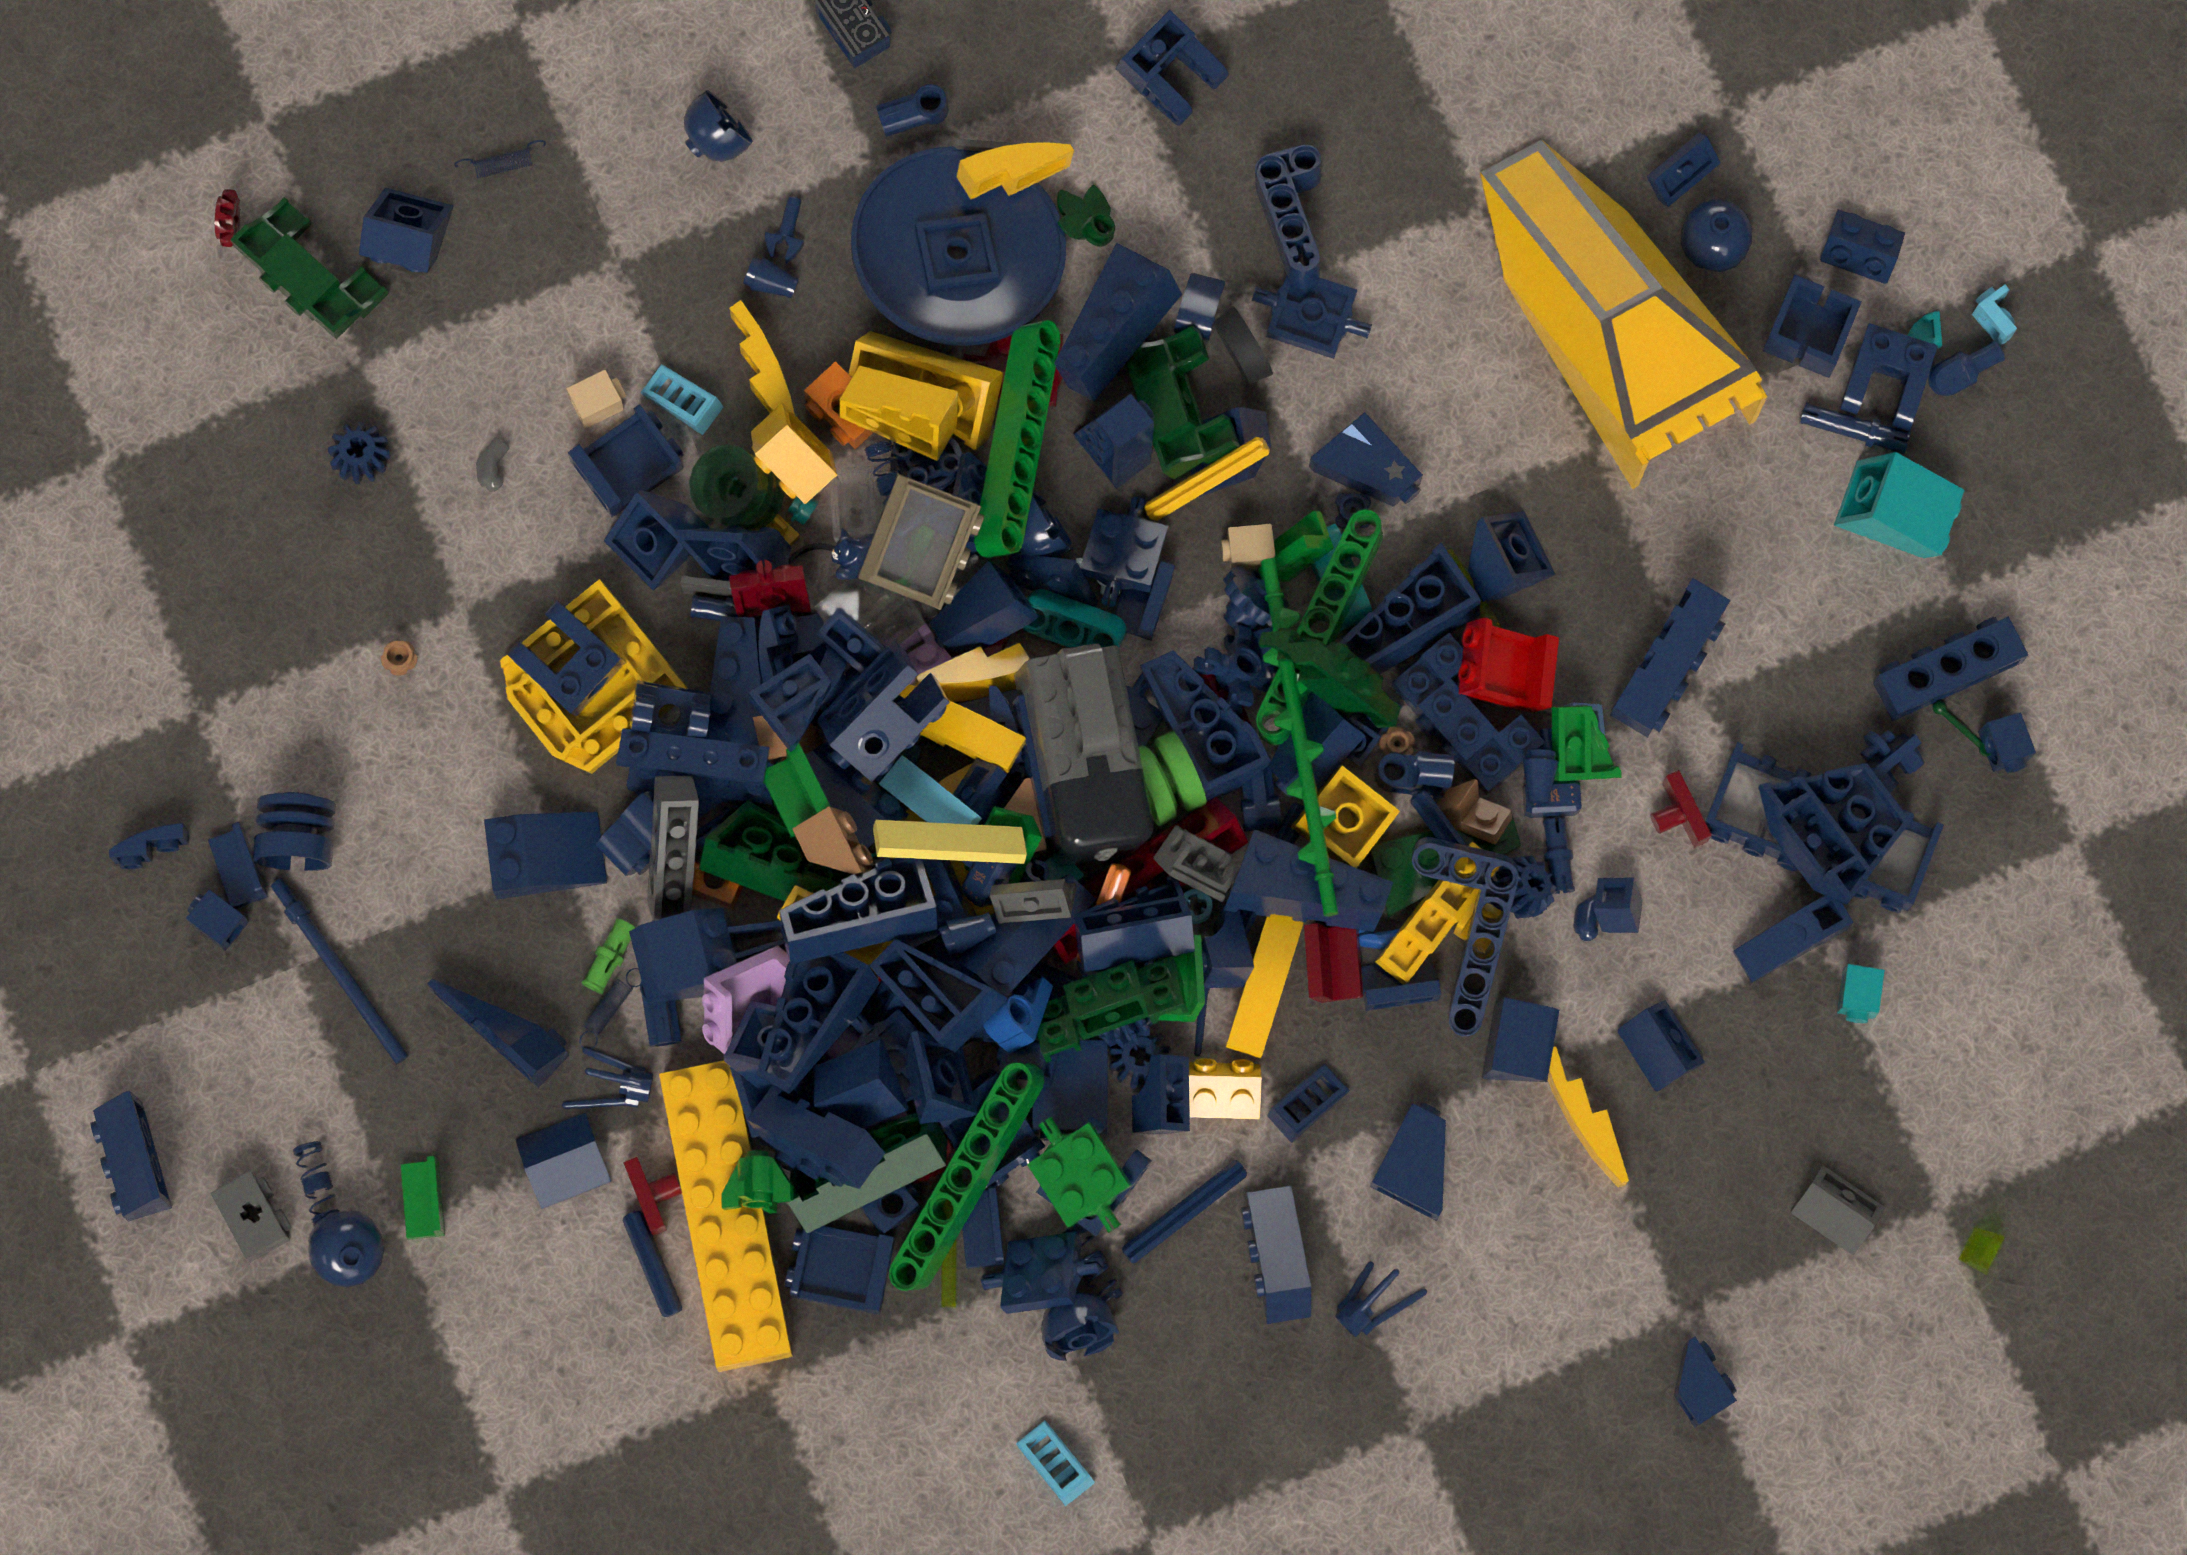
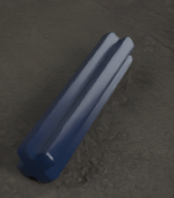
(652, 1264)

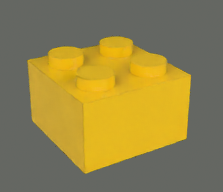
(792, 454)
(1359, 813)

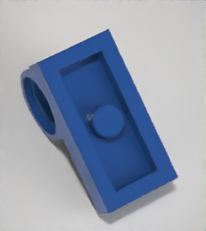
(1020, 1016)

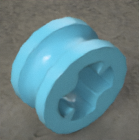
(1201, 897)

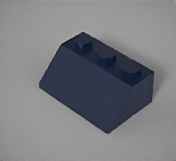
(855, 794)
(130, 1157)

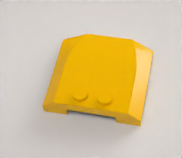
(596, 732)

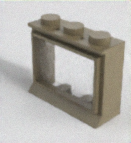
(921, 542)

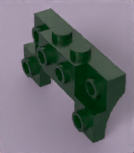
(304, 281)
(1162, 383)
(1335, 675)
(1109, 1002)

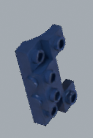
(1458, 723)

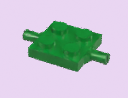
(1079, 1175)

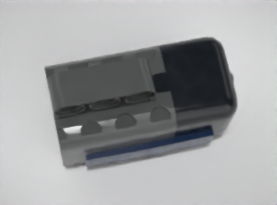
(1083, 754)

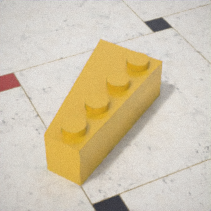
(976, 384)

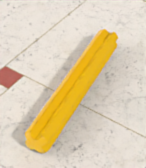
(1207, 478)

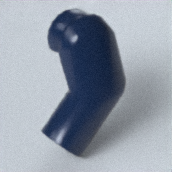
(1585, 920)

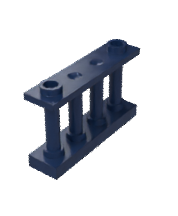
(719, 768)

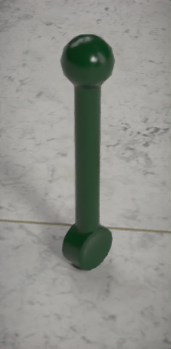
(1940, 708)

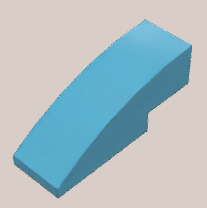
(925, 795)

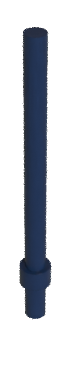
(298, 914)

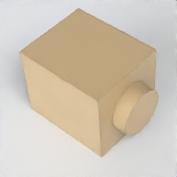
(596, 398)
(1248, 546)

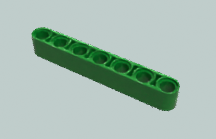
(1017, 438)
(1327, 610)
(951, 1185)

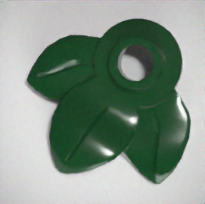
(1086, 217)

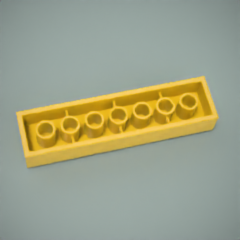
(731, 1244)

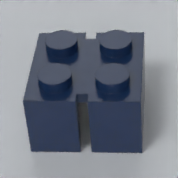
(1810, 330)

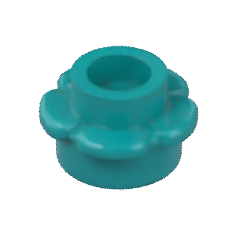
(801, 511)

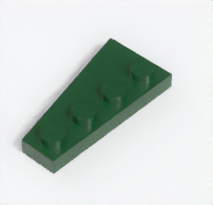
(1394, 862)

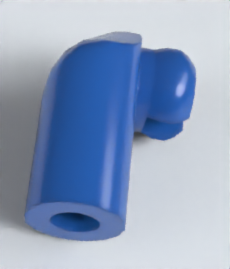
(1376, 940)

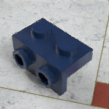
(1862, 246)

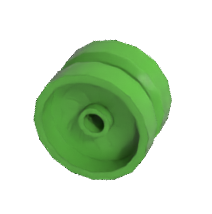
(1170, 777)

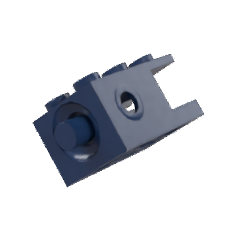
(872, 719)

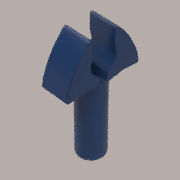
(786, 231)

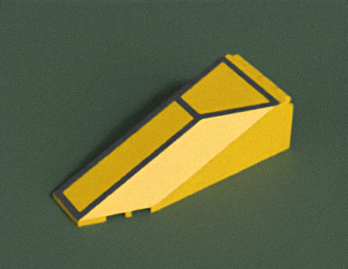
(1613, 311)

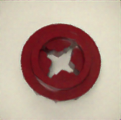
(227, 217)

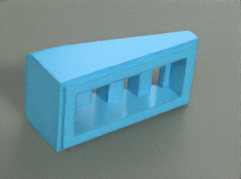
(700, 412)
(1075, 1487)

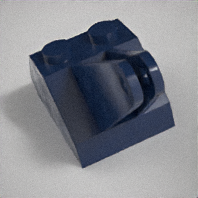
(689, 946)

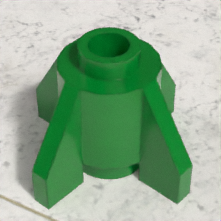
(757, 1183)

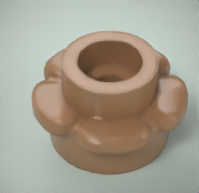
(397, 648)
(1395, 734)

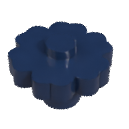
(1247, 599)

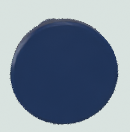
(919, 467)

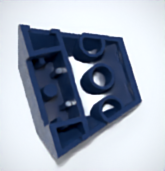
(1834, 826)

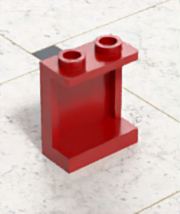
(1508, 666)

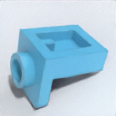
(1992, 318)

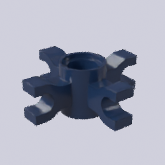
(1237, 669)

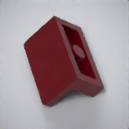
(1333, 963)

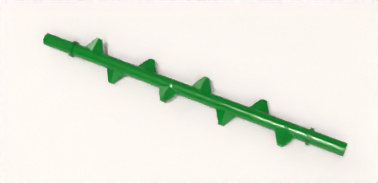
(1305, 750)

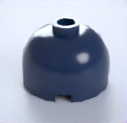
(714, 130)
(1716, 235)
(1043, 532)
(346, 1248)
(1078, 1326)

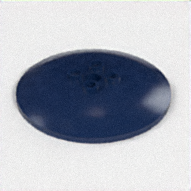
(921, 212)

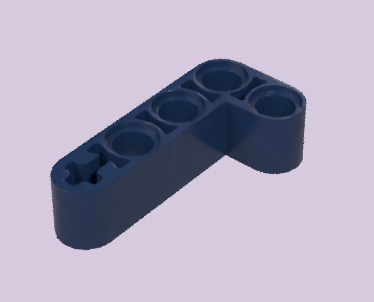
(1292, 219)

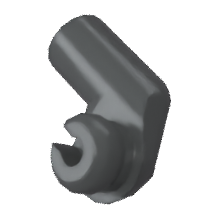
(487, 465)

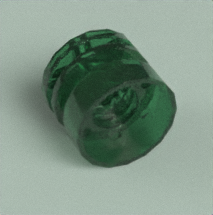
(734, 488)

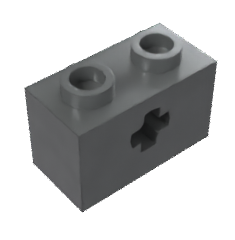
(236, 1199)

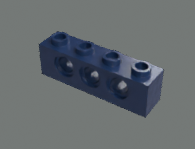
(1996, 636)

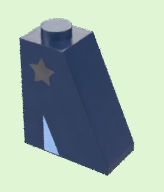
(1368, 463)

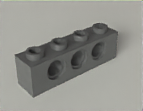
(672, 846)

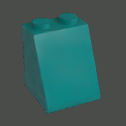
(1900, 505)

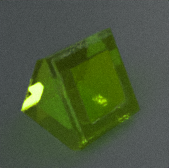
(1982, 1250)

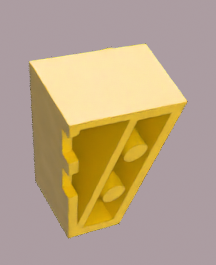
(901, 410)

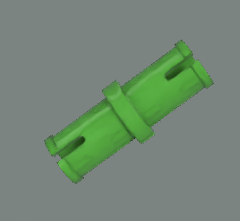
(608, 956)

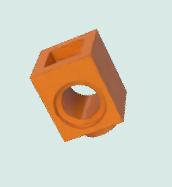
(724, 896)

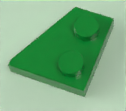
(1580, 745)

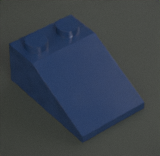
(734, 549)
(544, 853)

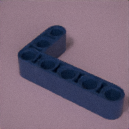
(1480, 925)

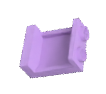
(732, 989)

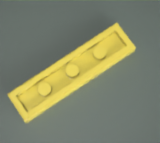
(949, 841)

